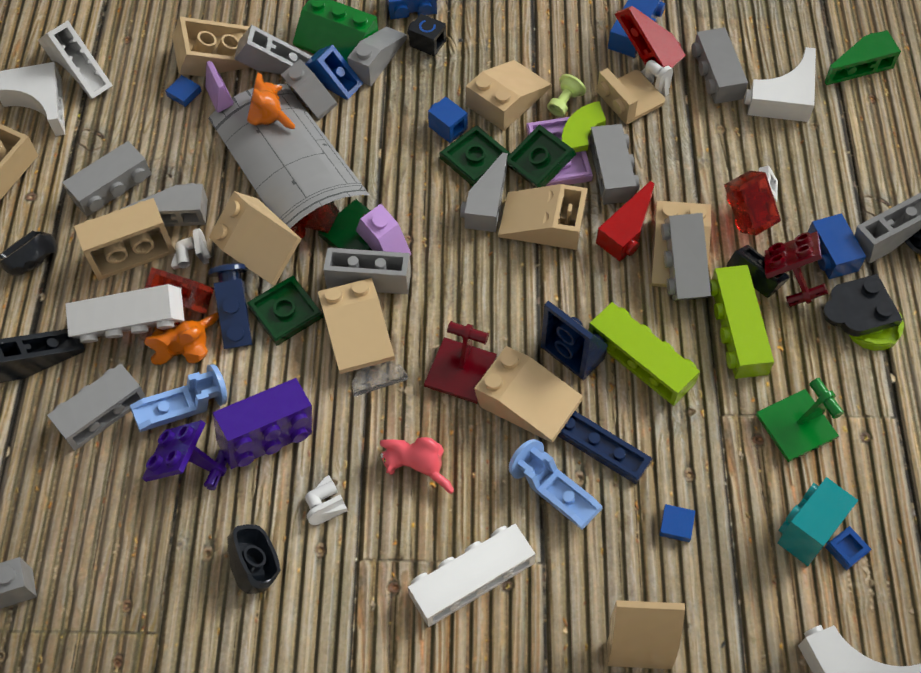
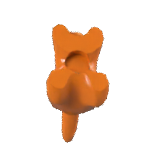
(265, 105)
(185, 340)

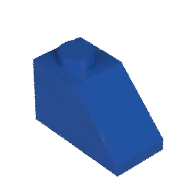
(334, 72)

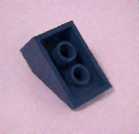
(571, 342)

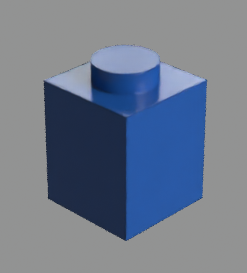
(447, 119)

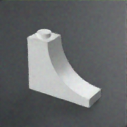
(70, 52)
(35, 88)
(785, 96)
(830, 653)

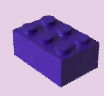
(263, 423)

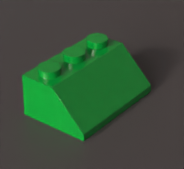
(333, 23)

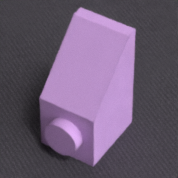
(382, 231)

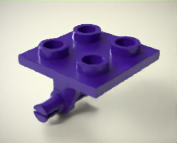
(177, 448)

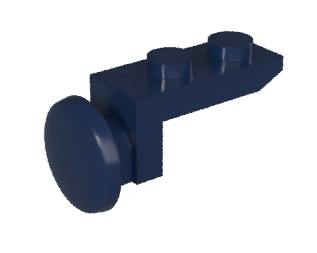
(232, 304)

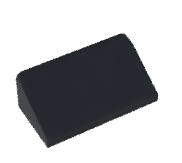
(756, 265)

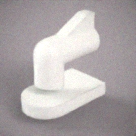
(663, 75)
(181, 256)
(325, 511)

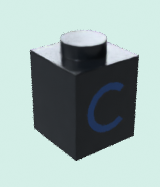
(427, 34)

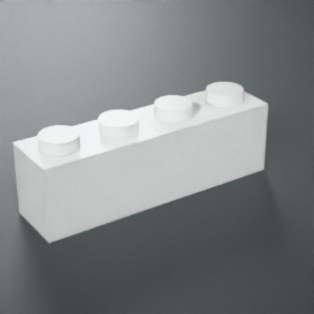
(125, 312)
(471, 574)

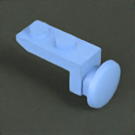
(182, 401)
(552, 484)

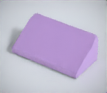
(217, 89)

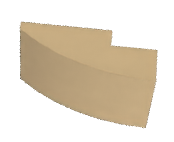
(645, 634)

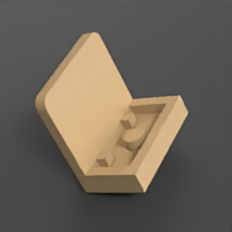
(629, 95)

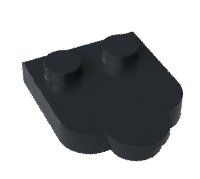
(861, 307)

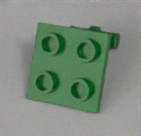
(799, 422)

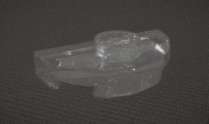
(377, 377)

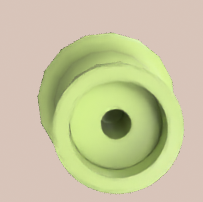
(570, 87)

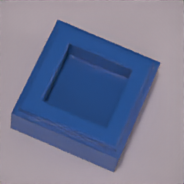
(183, 91)
(677, 523)
(848, 548)

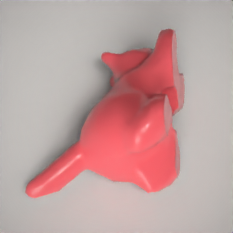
(422, 456)

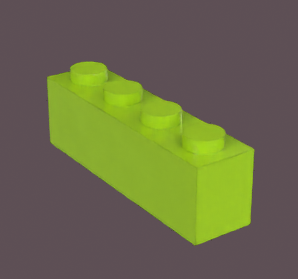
(741, 322)
(645, 354)

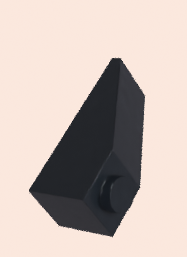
(35, 352)

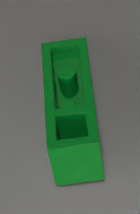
(868, 56)

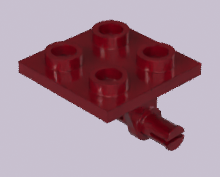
(791, 256)
(460, 365)

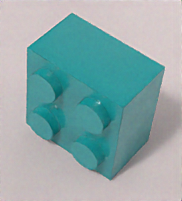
(815, 520)

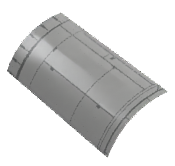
(286, 166)

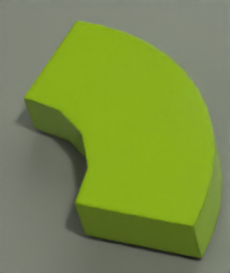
(578, 126)

